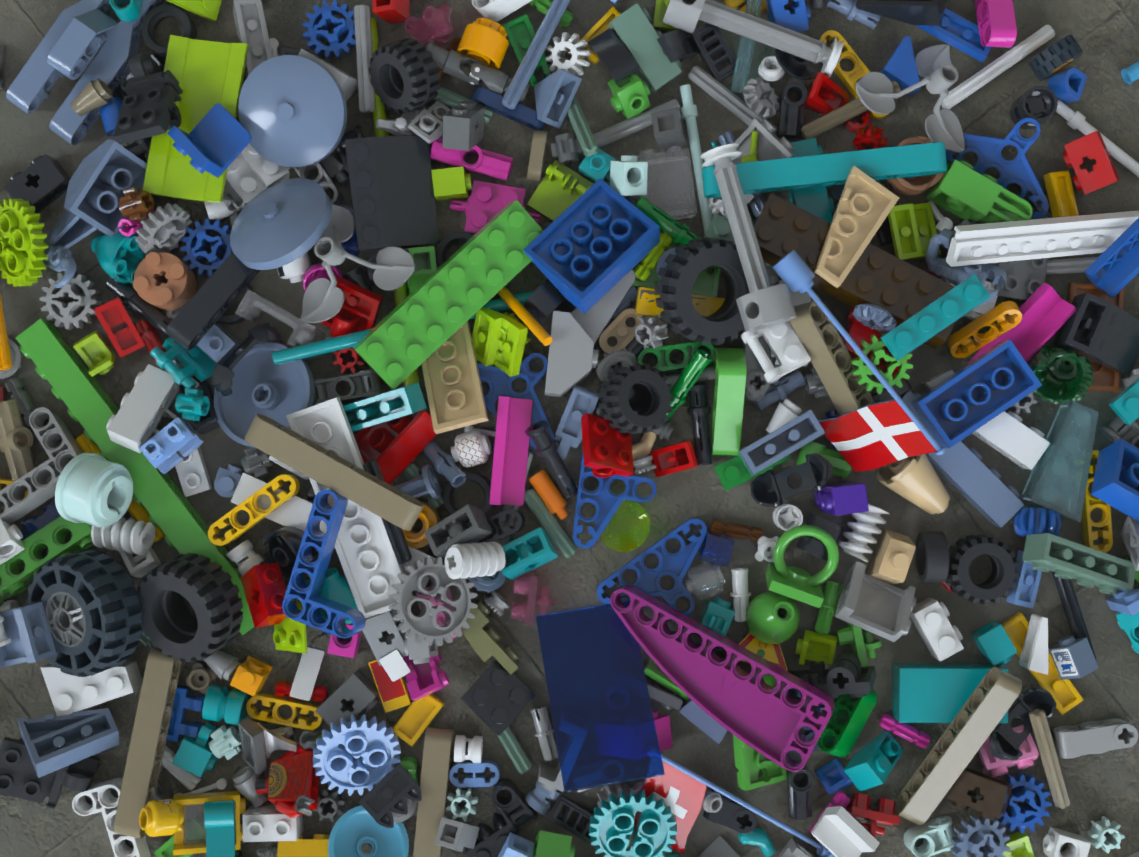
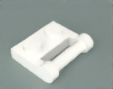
(784, 346)

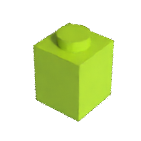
(451, 183)

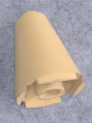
(917, 482)

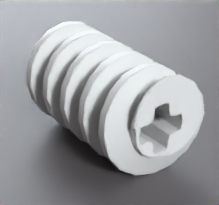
(862, 532)
(125, 536)
(474, 560)

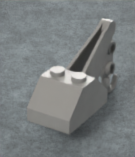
(574, 338)

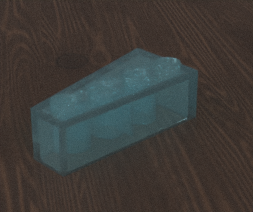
(1063, 469)

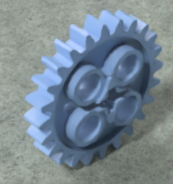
(356, 754)

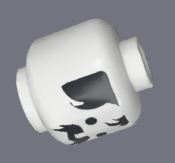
(295, 270)

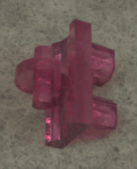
(432, 26)
(526, 612)

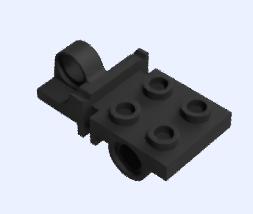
(149, 103)
(843, 677)
(21, 780)

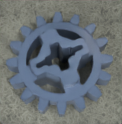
(978, 840)

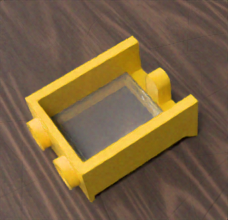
(191, 834)

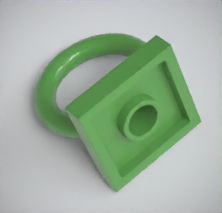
(795, 581)

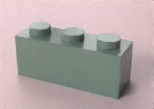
(641, 41)

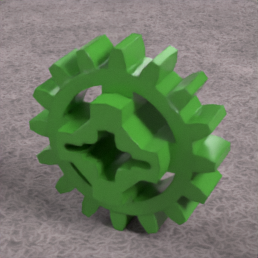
(877, 353)

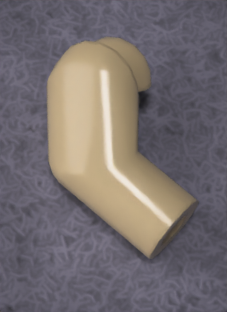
(643, 448)

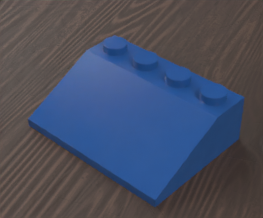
(593, 245)

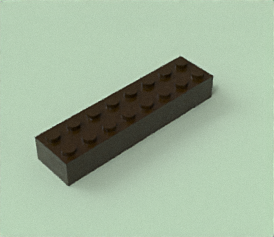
(874, 279)

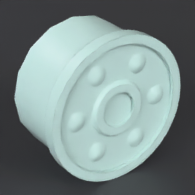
(93, 490)

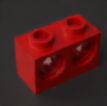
(119, 327)

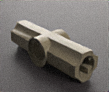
(18, 450)

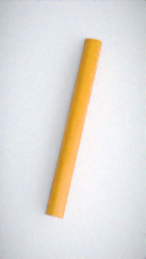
(525, 316)

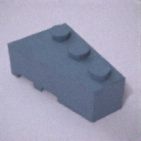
(67, 739)

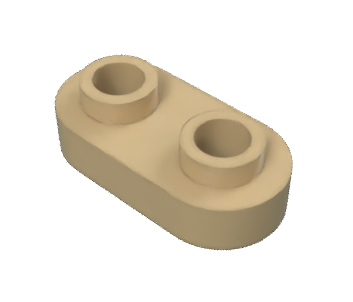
(620, 331)

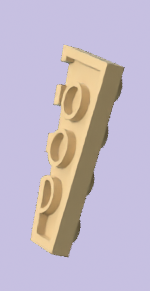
(856, 220)

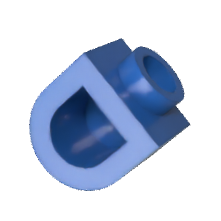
(1067, 84)

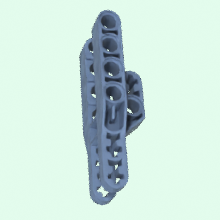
(68, 51)

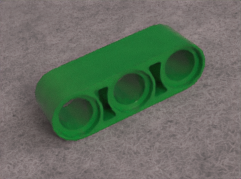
(687, 350)
(846, 732)

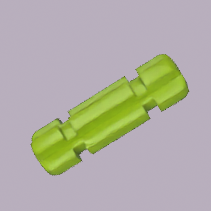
(651, 259)

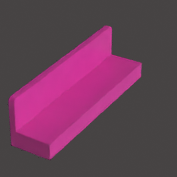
(1041, 318)
(510, 451)

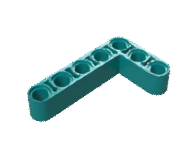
(220, 828)

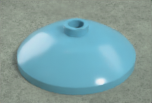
(359, 828)

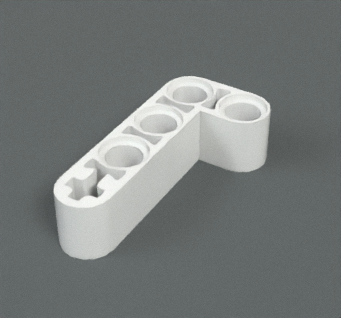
(107, 804)

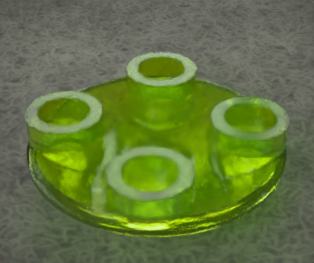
(627, 528)

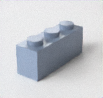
(781, 442)

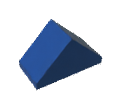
(902, 66)

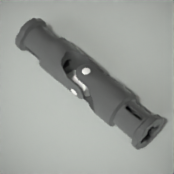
(479, 74)

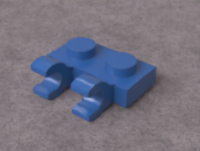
(177, 724)

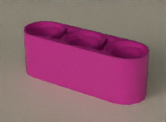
(996, 23)

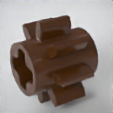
(136, 204)

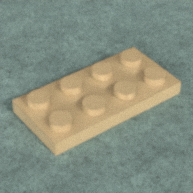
(454, 384)

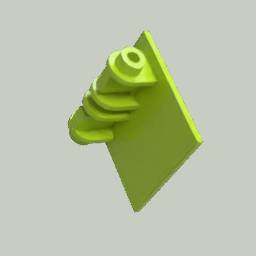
(558, 190)
(291, 634)

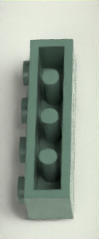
(1078, 562)

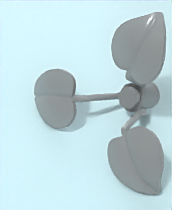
(936, 67)
(325, 300)

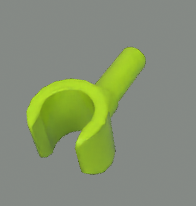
(753, 149)

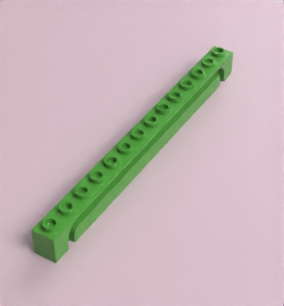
(151, 488)

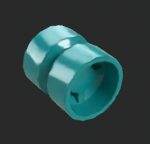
(223, 704)

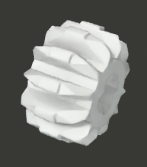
(574, 47)

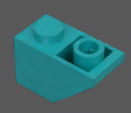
(874, 761)

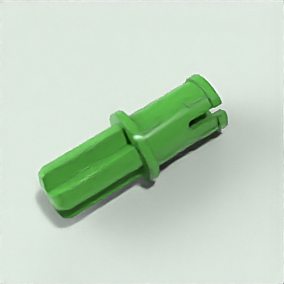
(829, 605)

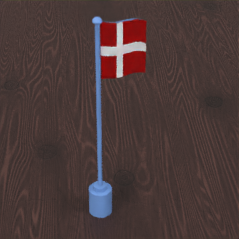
(875, 432)

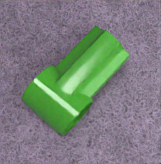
(840, 465)

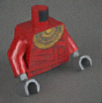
(293, 780)

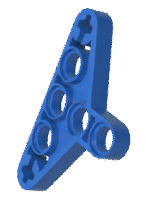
(1011, 171)
(501, 385)
(605, 502)
(669, 563)

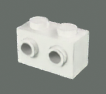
(935, 629)

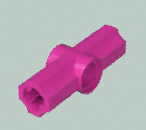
(488, 164)

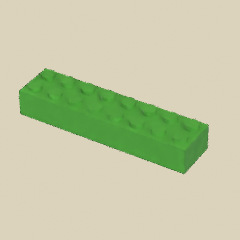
(450, 295)

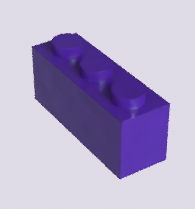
(842, 498)

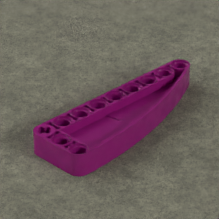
(736, 699)

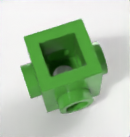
(629, 95)

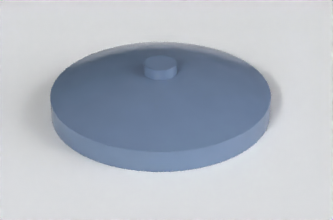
(293, 110)
(281, 224)
(264, 390)

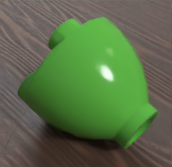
(764, 621)

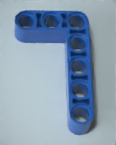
(317, 569)

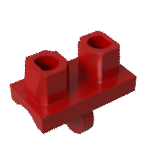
(884, 815)

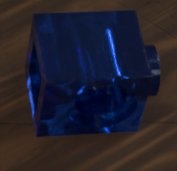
(716, 549)

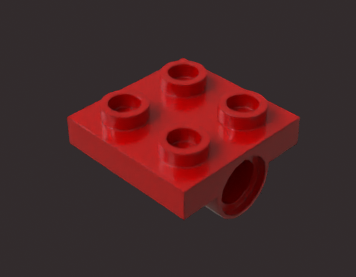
(357, 312)
(606, 448)

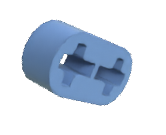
(474, 780)

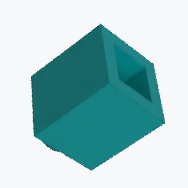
(994, 643)

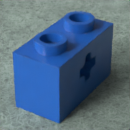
(794, 18)

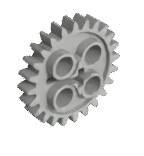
(425, 625)

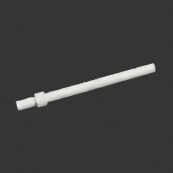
(1077, 121)

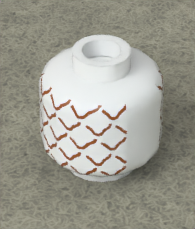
(471, 448)

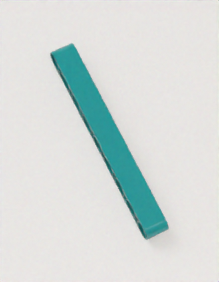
(833, 168)

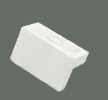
(843, 834)

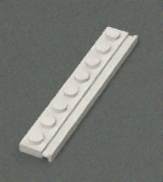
(1037, 238)

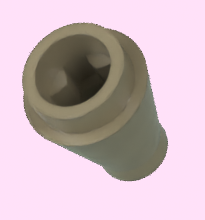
(92, 97)

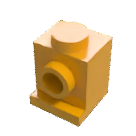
(251, 676)

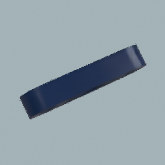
(521, 113)

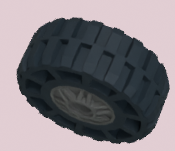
(89, 611)

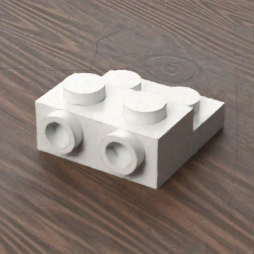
(253, 173)

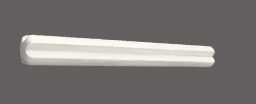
(998, 66)

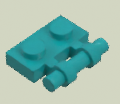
(195, 362)

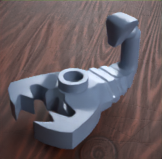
(958, 274)

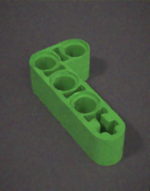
(728, 400)

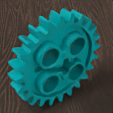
(615, 822)

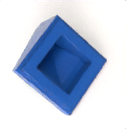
(833, 777)

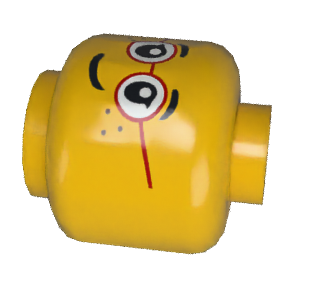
(161, 817)

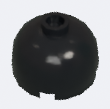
(282, 547)

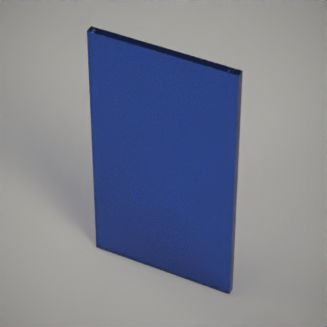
(598, 699)

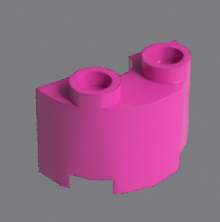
(425, 677)

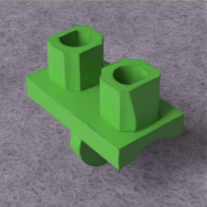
(853, 635)

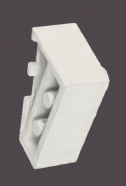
(78, 693)

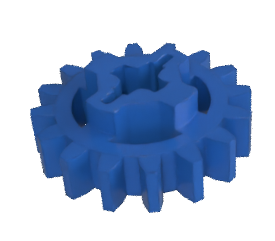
(321, 31)
(199, 252)
(1027, 814)

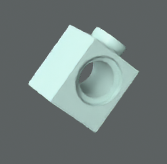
(638, 176)

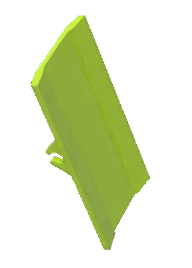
(208, 76)

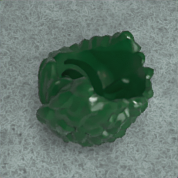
(1062, 374)

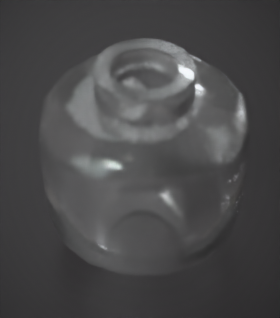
(705, 580)

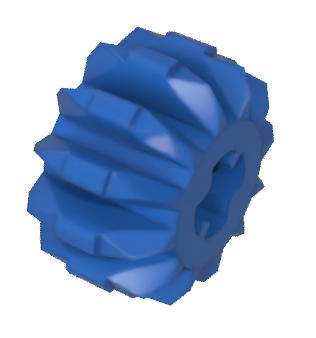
(1036, 521)

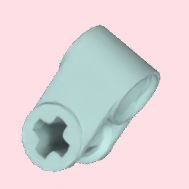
(935, 834)

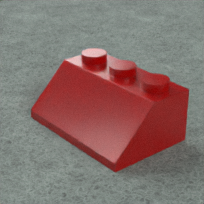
(395, 442)

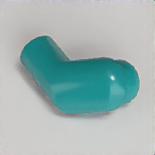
(758, 837)

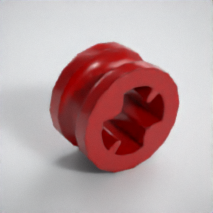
(854, 127)

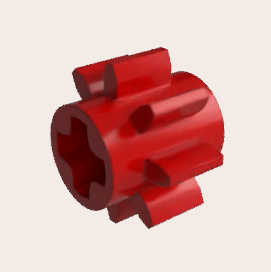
(870, 138)
(340, 360)

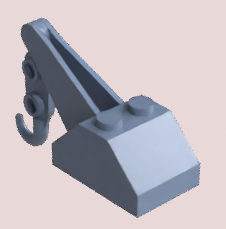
(92, 203)

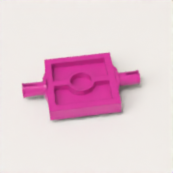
(486, 202)

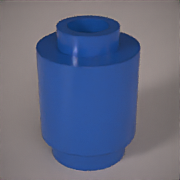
(110, 114)

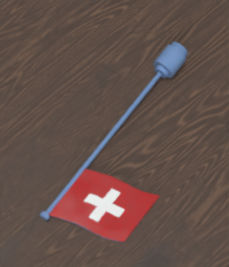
(685, 794)

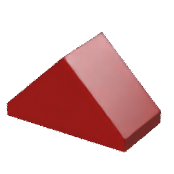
(825, 95)
(674, 458)

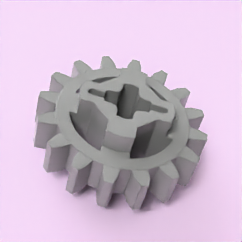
(163, 229)
(70, 311)

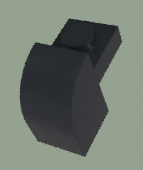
(543, 302)

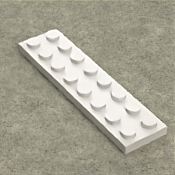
(362, 537)

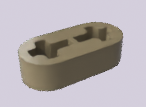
(537, 155)

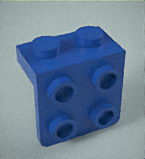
(213, 141)

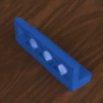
(1117, 263)

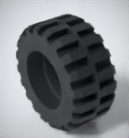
(677, 285)
(208, 592)

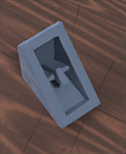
(555, 96)

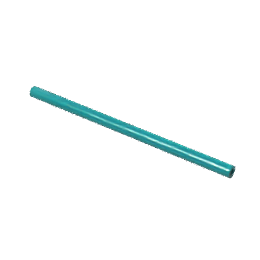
(352, 339)

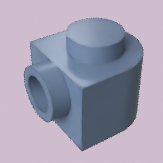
(227, 480)

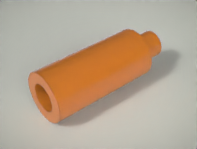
(549, 494)

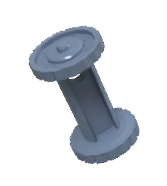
(423, 485)

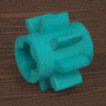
(192, 404)

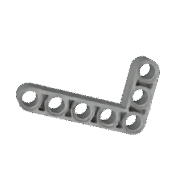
(36, 479)

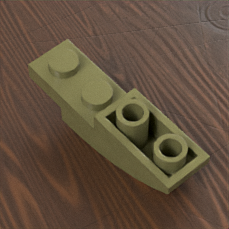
(486, 640)

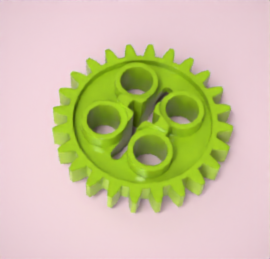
(21, 243)

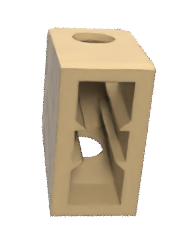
(892, 557)

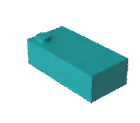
(934, 690)

